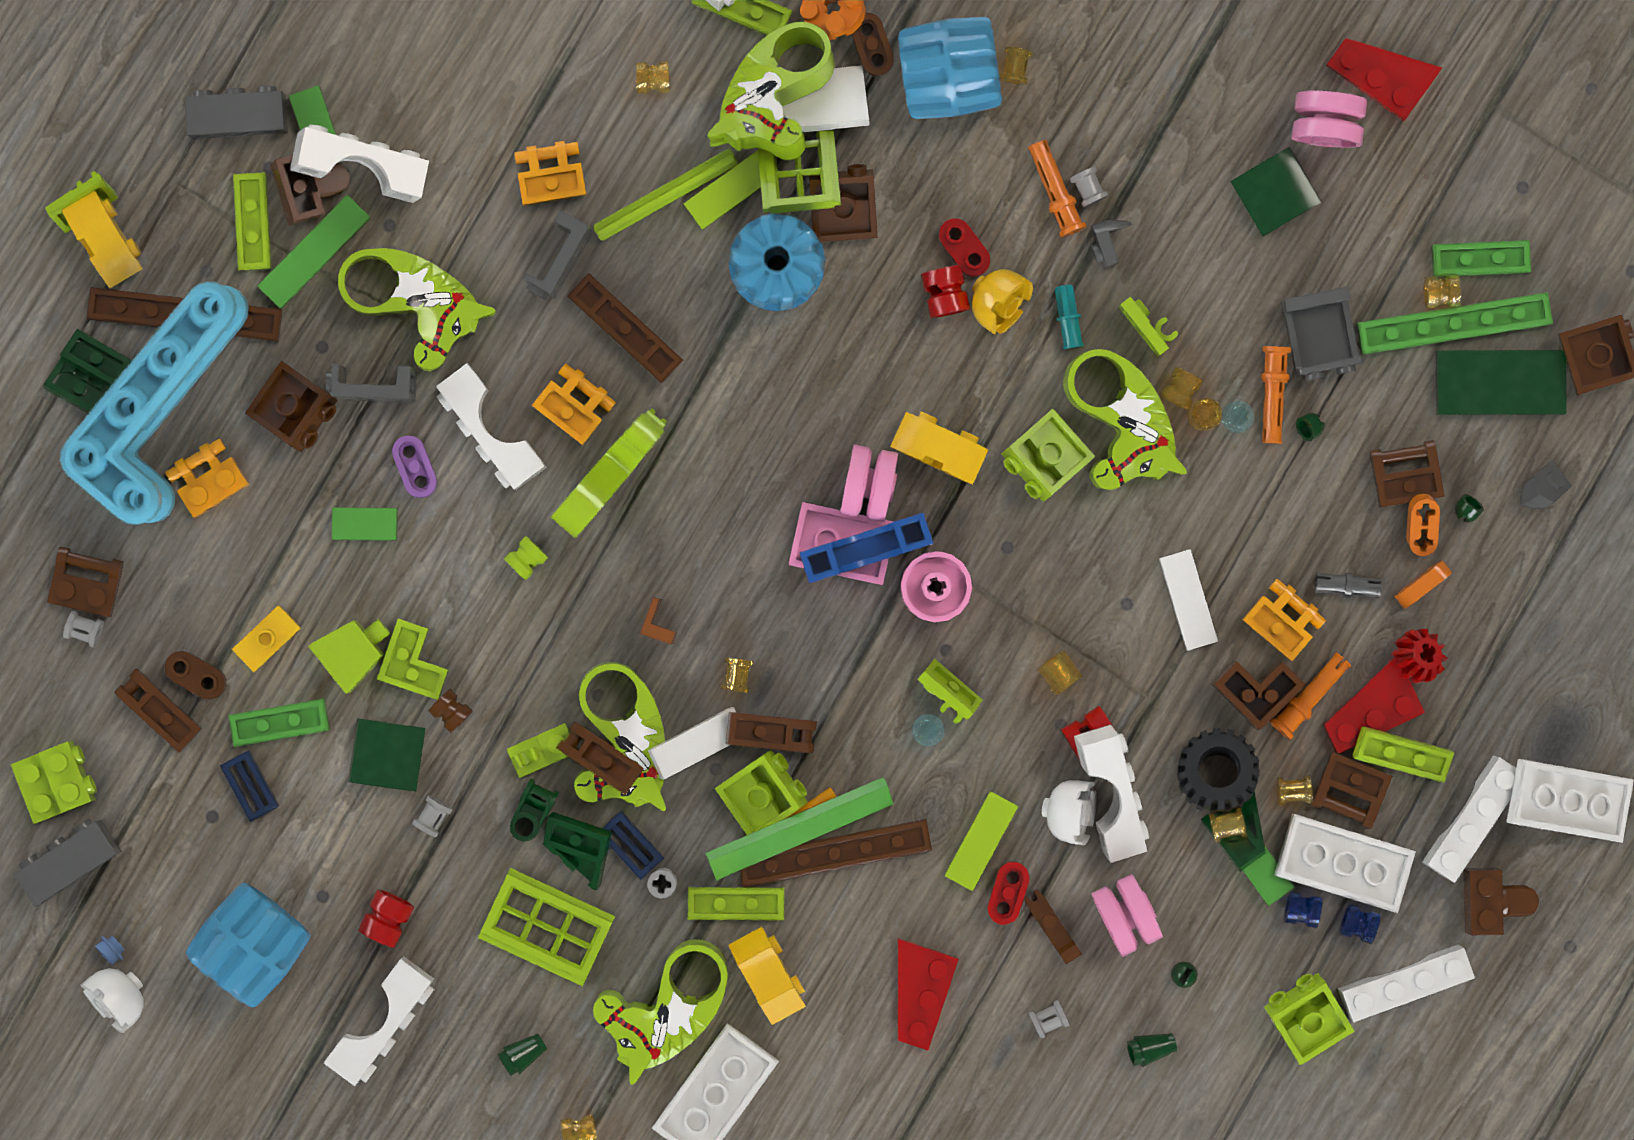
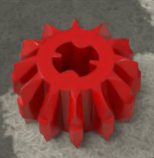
(1419, 656)

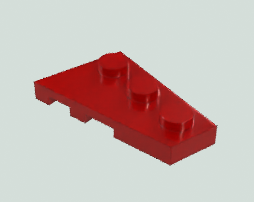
(1383, 75)
(1378, 705)
(922, 990)

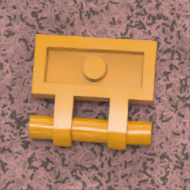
(550, 183)
(567, 411)
(211, 487)
(1277, 627)

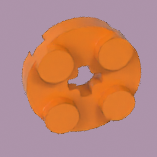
(836, 23)

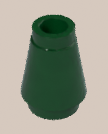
(1150, 1048)
(522, 1053)

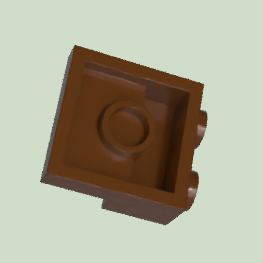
(857, 211)
(1599, 353)
(292, 407)

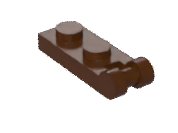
(158, 711)
(769, 732)
(600, 758)

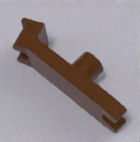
(1053, 927)

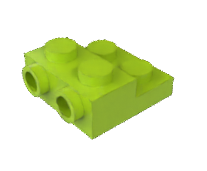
(1047, 456)
(54, 781)
(762, 793)
(1308, 1017)

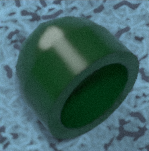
(1309, 432)
(1469, 508)
(1179, 969)

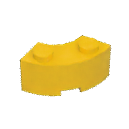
(105, 243)
(939, 447)
(767, 975)

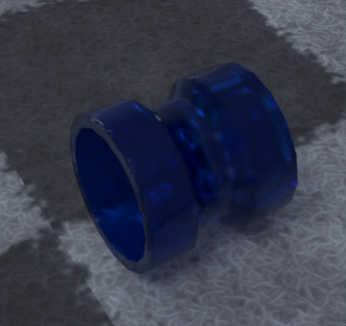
(1303, 909)
(1360, 924)

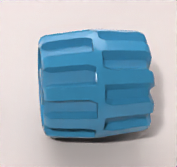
(949, 67)
(772, 238)
(248, 945)

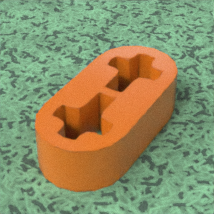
(1430, 525)
(1423, 584)

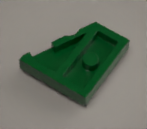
(578, 845)
(1239, 849)

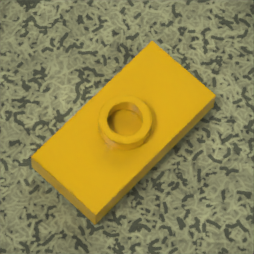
(266, 638)

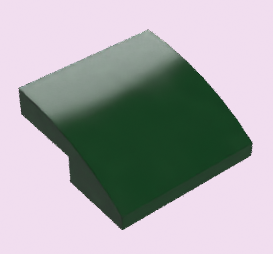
(1276, 191)
(85, 371)
(386, 754)

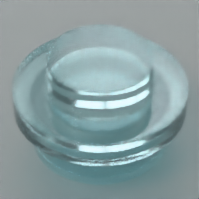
(1237, 416)
(928, 730)

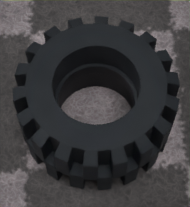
(1225, 745)

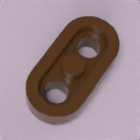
(873, 45)
(195, 674)

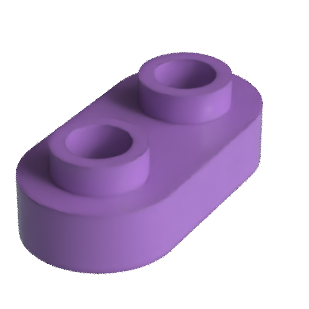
(414, 467)

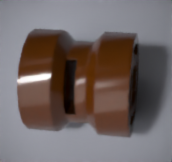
(452, 712)

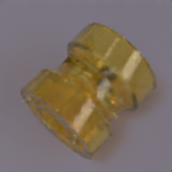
(652, 77)
(1442, 291)
(1181, 388)
(1208, 411)
(580, 1129)

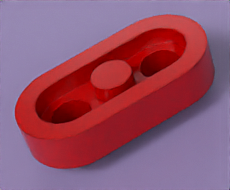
(964, 247)
(1008, 892)

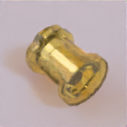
(1016, 65)
(736, 674)
(1287, 793)
(1227, 825)

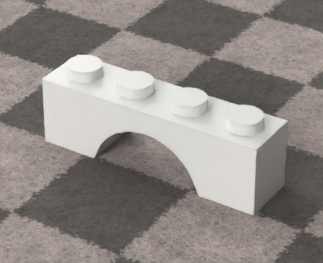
(398, 173)
(466, 394)
(1120, 828)
(1466, 833)
(1407, 984)
(355, 1054)

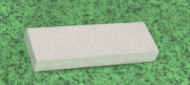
(1188, 600)
(691, 745)

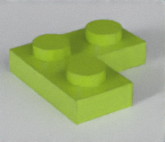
(403, 666)

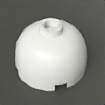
(1071, 811)
(115, 996)

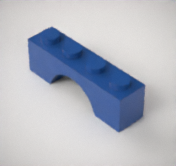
(866, 548)

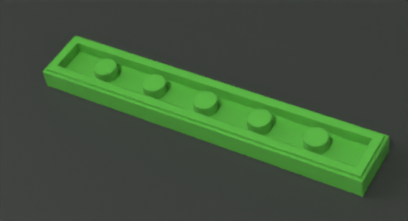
(1454, 323)
(799, 828)

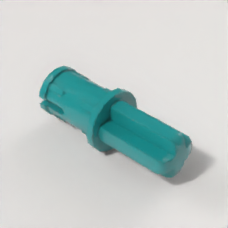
(1068, 316)

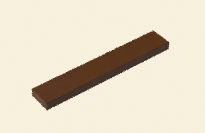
(154, 310)
(841, 852)

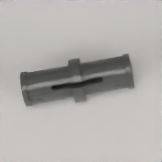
(1347, 585)

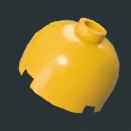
(998, 299)

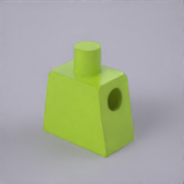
(351, 652)

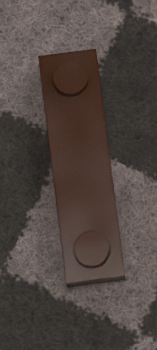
(625, 328)

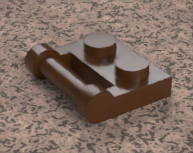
(1404, 485)
(81, 592)
(1355, 780)

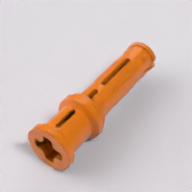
(1061, 202)
(1275, 377)
(1300, 707)

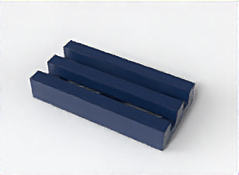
(273, 804)
(612, 824)

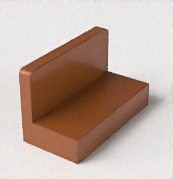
(655, 631)

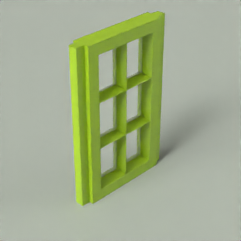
(827, 170)
(558, 899)

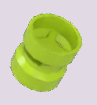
(526, 557)

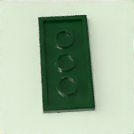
(1500, 382)

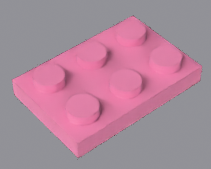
(824, 525)

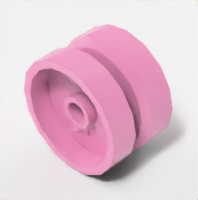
(1329, 119)
(870, 483)
(941, 568)
(1128, 914)

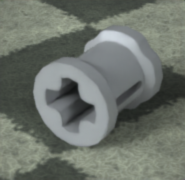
(1089, 187)
(83, 629)
(432, 816)
(654, 889)
(1058, 1021)

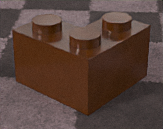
(1258, 700)

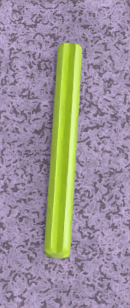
(665, 194)

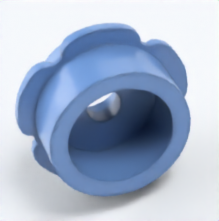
(110, 949)

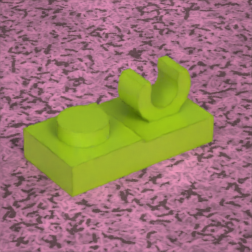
(95, 183)
(1137, 315)
(949, 688)
(538, 751)

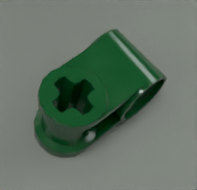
(533, 808)

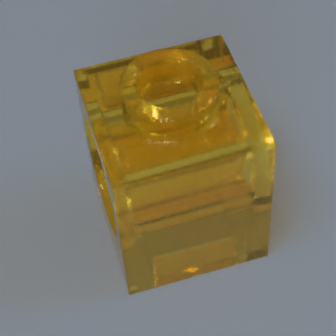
(1059, 672)

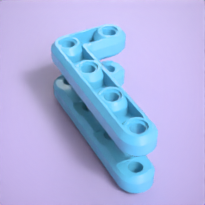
(107, 442)

